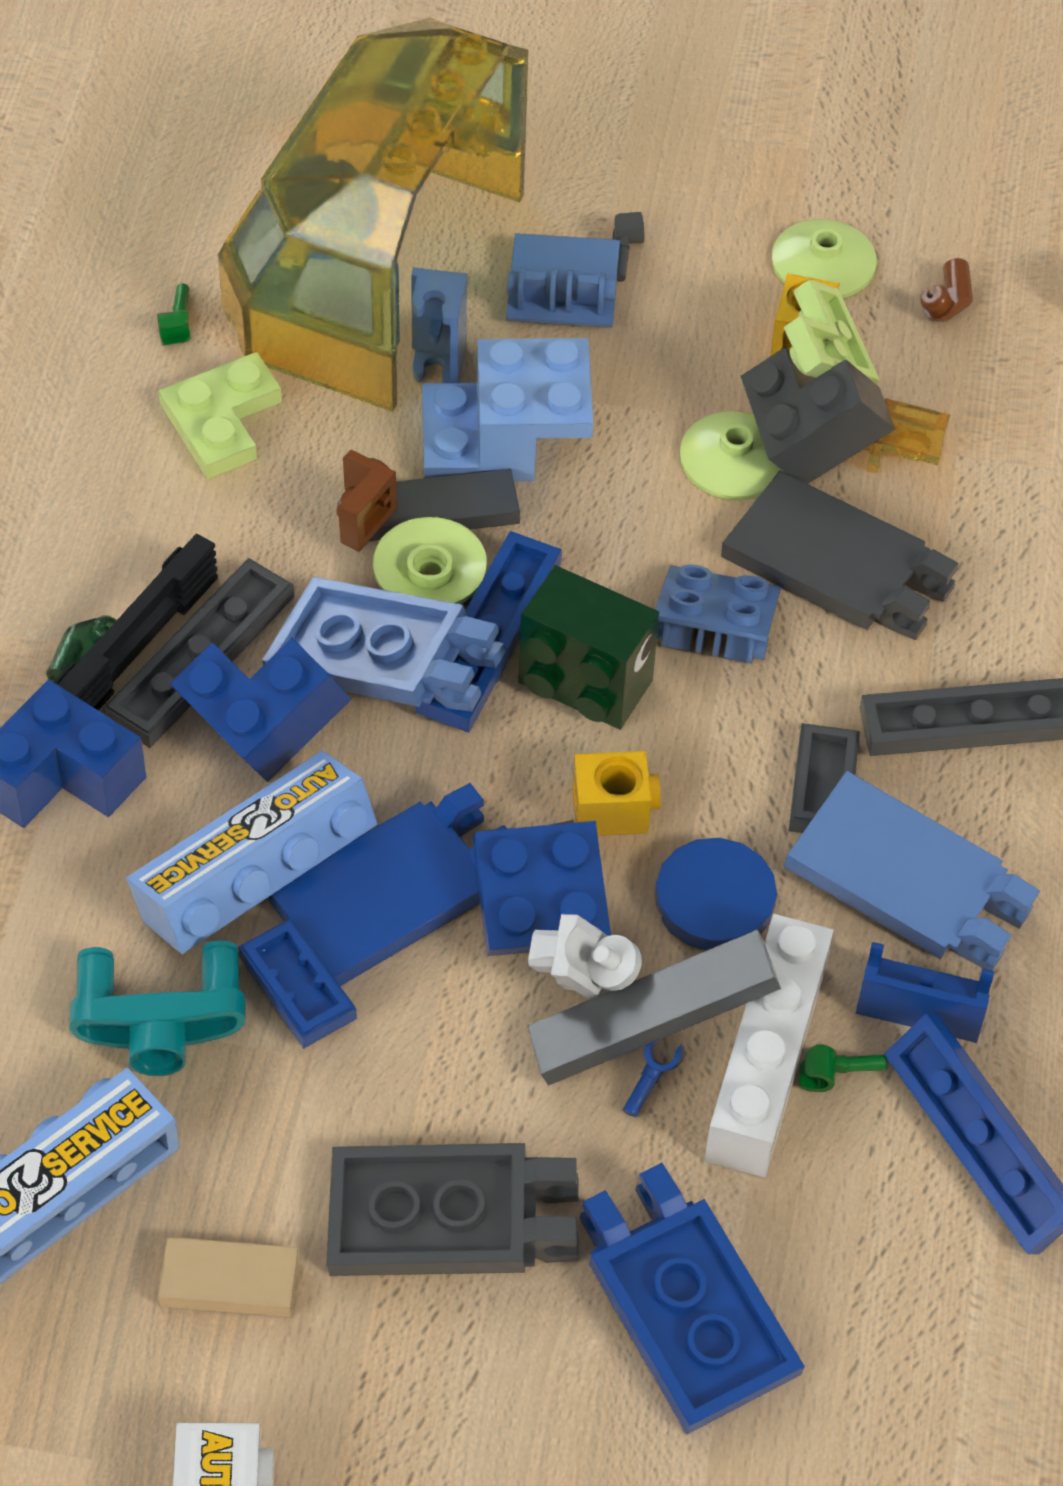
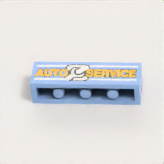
(252, 851)
(79, 1165)

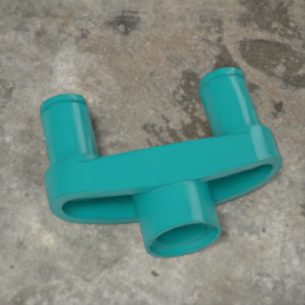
(157, 1024)

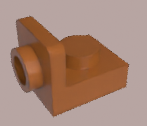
(367, 499)

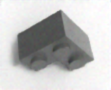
(812, 420)

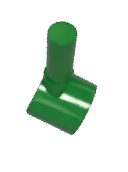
(174, 325)
(822, 1063)

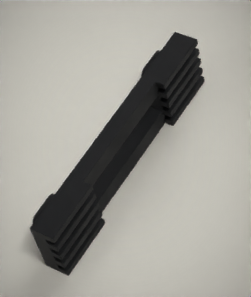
(175, 589)

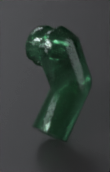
(76, 643)

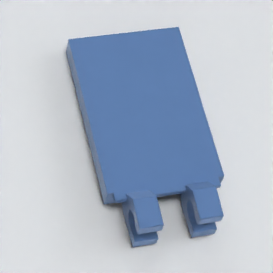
(391, 643)
(910, 873)

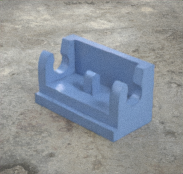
(439, 322)

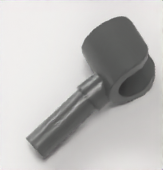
(629, 230)

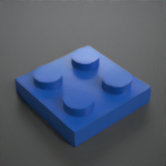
(535, 877)

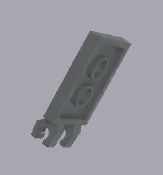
(839, 557)
(447, 1209)

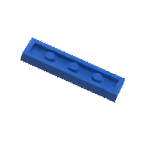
(500, 599)
(981, 1132)

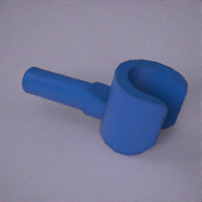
(650, 1076)

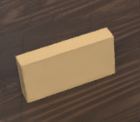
(228, 1277)

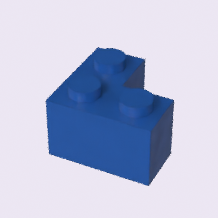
(268, 714)
(65, 745)

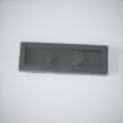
(469, 499)

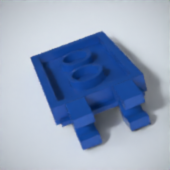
(388, 885)
(688, 1302)

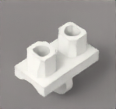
(585, 957)

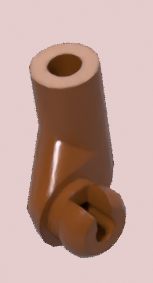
(953, 297)

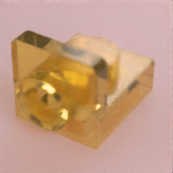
(917, 435)

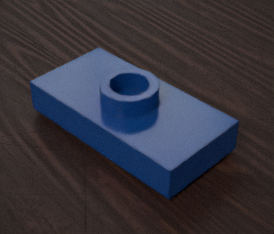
(297, 983)

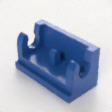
(908, 992)

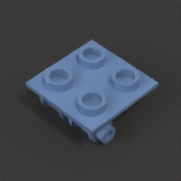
(563, 280)
(719, 604)

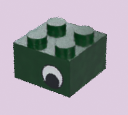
(587, 647)

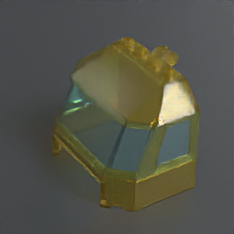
(318, 247)

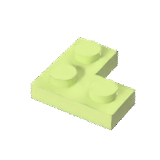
(825, 333)
(209, 410)

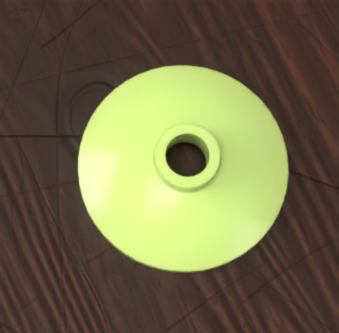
(826, 252)
(727, 456)
(435, 548)

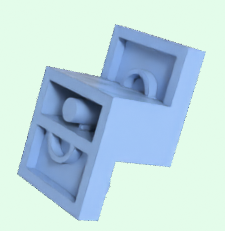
(520, 396)

